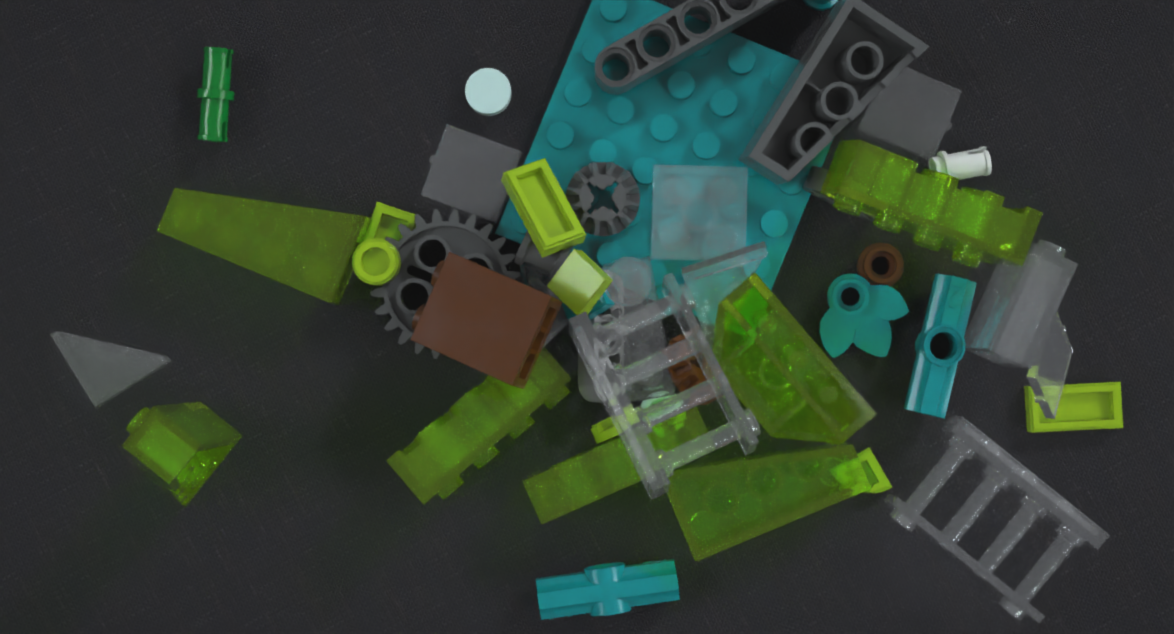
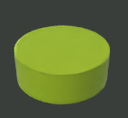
(376, 261)

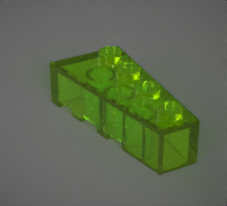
(928, 206)
(280, 241)
(179, 446)
(754, 494)

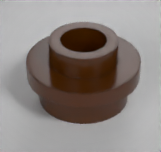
(890, 254)

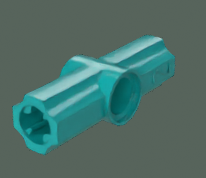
(945, 314)
(607, 589)

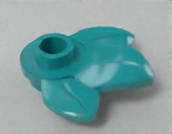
(863, 322)

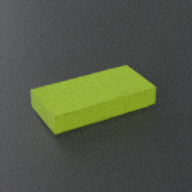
(543, 207)
(1080, 408)

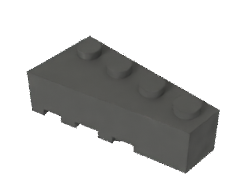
(832, 84)

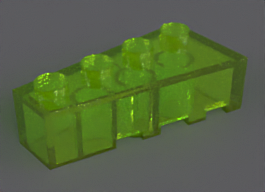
(473, 428)

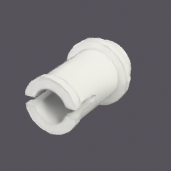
(963, 164)

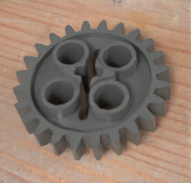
(458, 239)

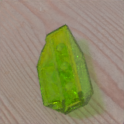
(782, 370)

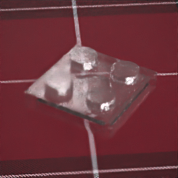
(698, 211)

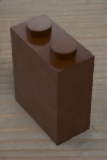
(485, 320)

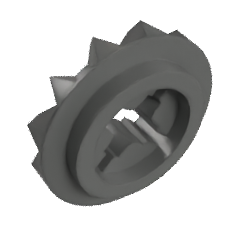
(625, 197)

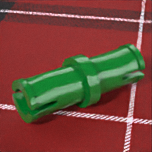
(215, 94)

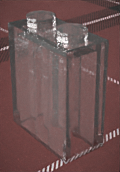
(1020, 307)

